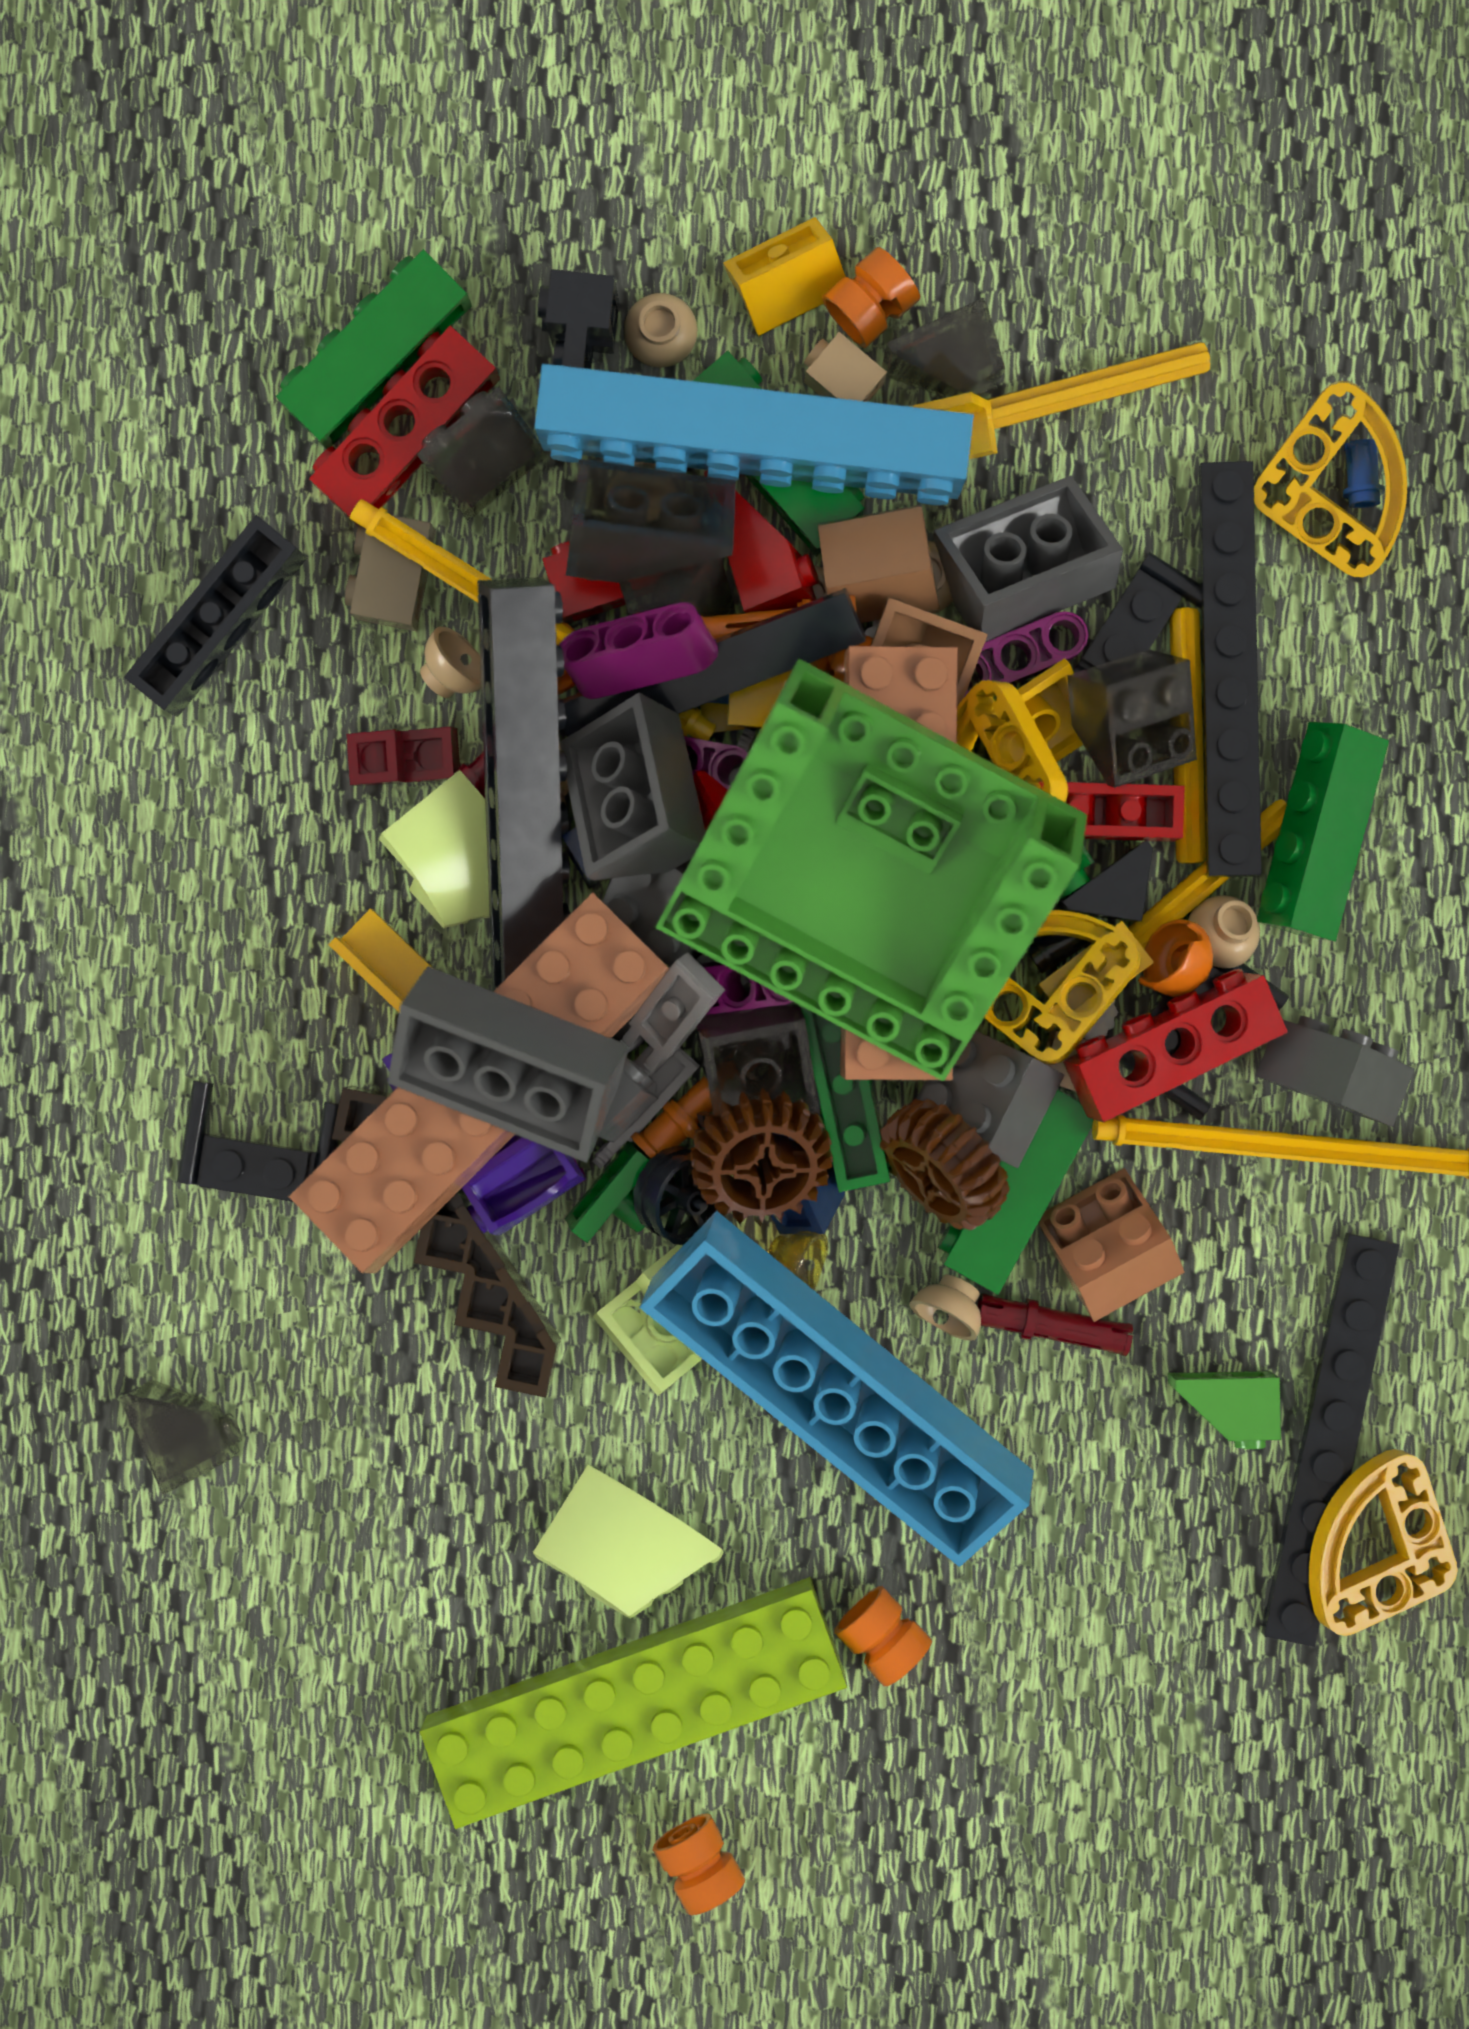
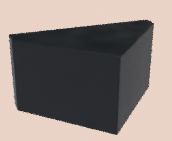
(1117, 890)

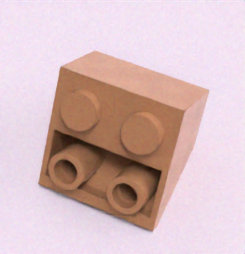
(1110, 1244)

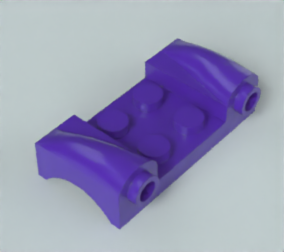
(516, 1182)

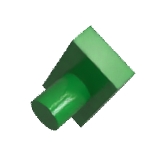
(610, 1195)

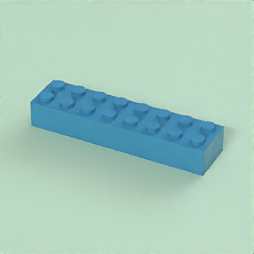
(753, 433)
(838, 1389)

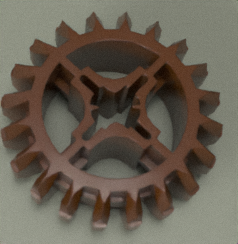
(737, 1141)
(944, 1164)

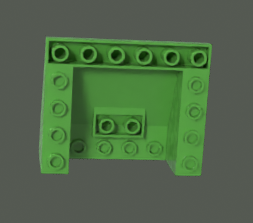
(875, 871)

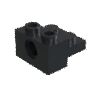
(579, 316)

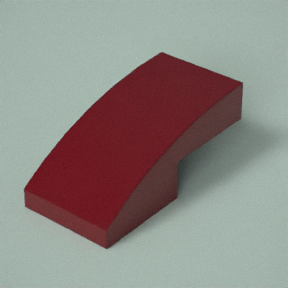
(402, 756)

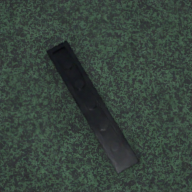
(744, 658)

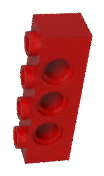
(440, 356)
(1129, 811)
(1249, 1023)

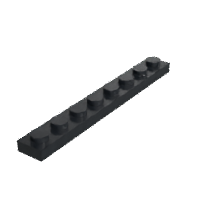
(1230, 669)
(1330, 1426)

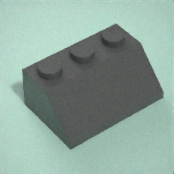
(1028, 558)
(633, 791)

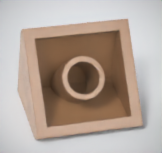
(880, 559)
(913, 627)

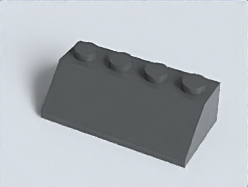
(505, 1063)

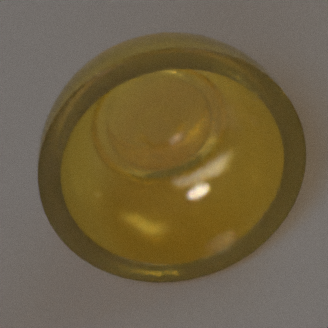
(798, 1248)

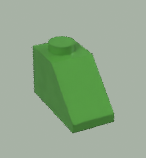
(1236, 1403)

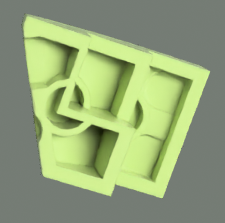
(445, 851)
(643, 1341)
(621, 1544)

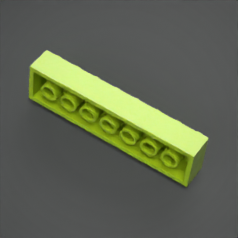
(633, 1703)

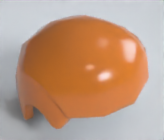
(1180, 958)

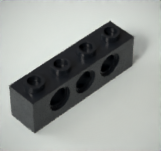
(215, 617)

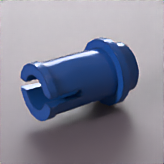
(1362, 474)

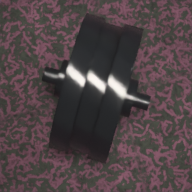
(677, 1194)

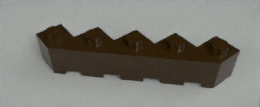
(492, 1289)

